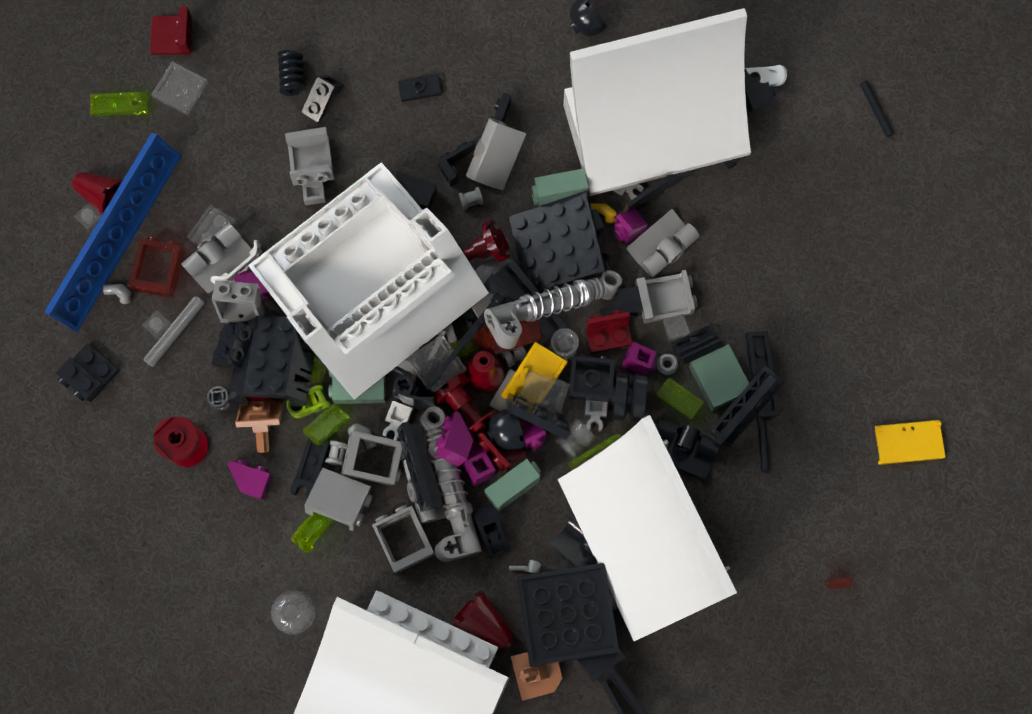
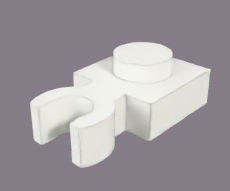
(396, 416)

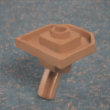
(260, 416)
(535, 680)

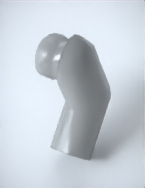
(360, 428)

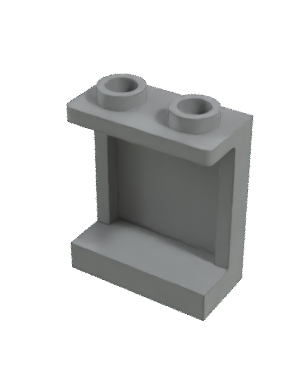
(309, 156)
(666, 297)
(339, 498)

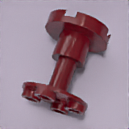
(491, 243)
(461, 401)
(180, 442)

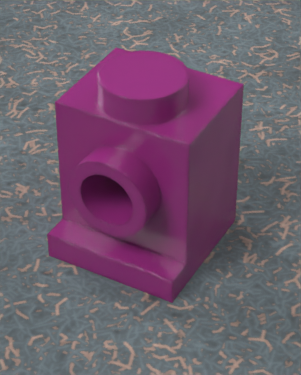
(639, 359)

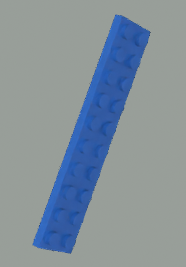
(113, 233)

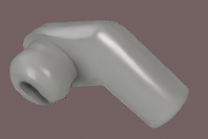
(120, 290)

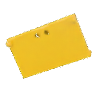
(539, 361)
(902, 444)

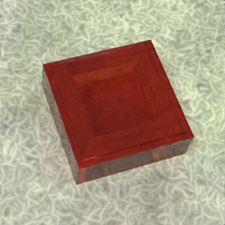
(839, 583)

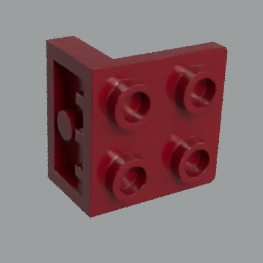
(172, 34)
(608, 331)
(502, 459)

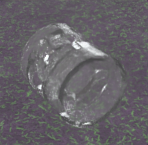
(565, 343)
(578, 438)

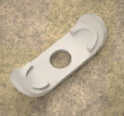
(774, 75)
(254, 254)

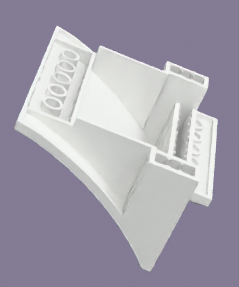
(659, 102)
(369, 279)
(646, 532)
(399, 664)

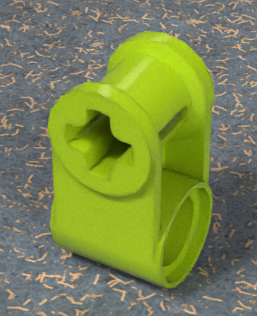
(312, 404)

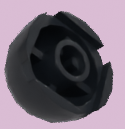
(586, 19)
(505, 431)

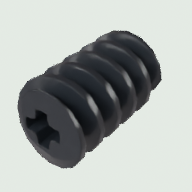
(290, 72)

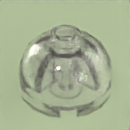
(293, 612)

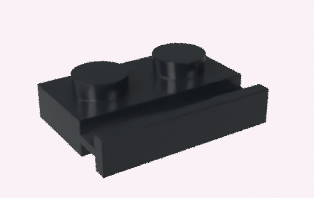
(696, 344)

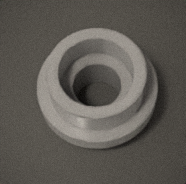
(667, 357)

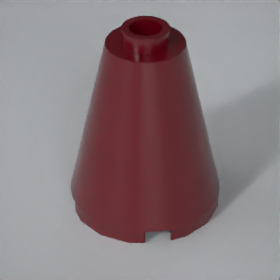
(96, 189)
(485, 371)
(484, 622)

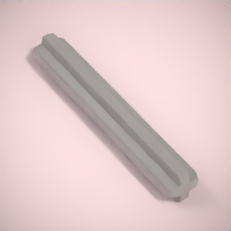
(173, 331)

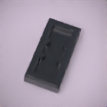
(419, 88)

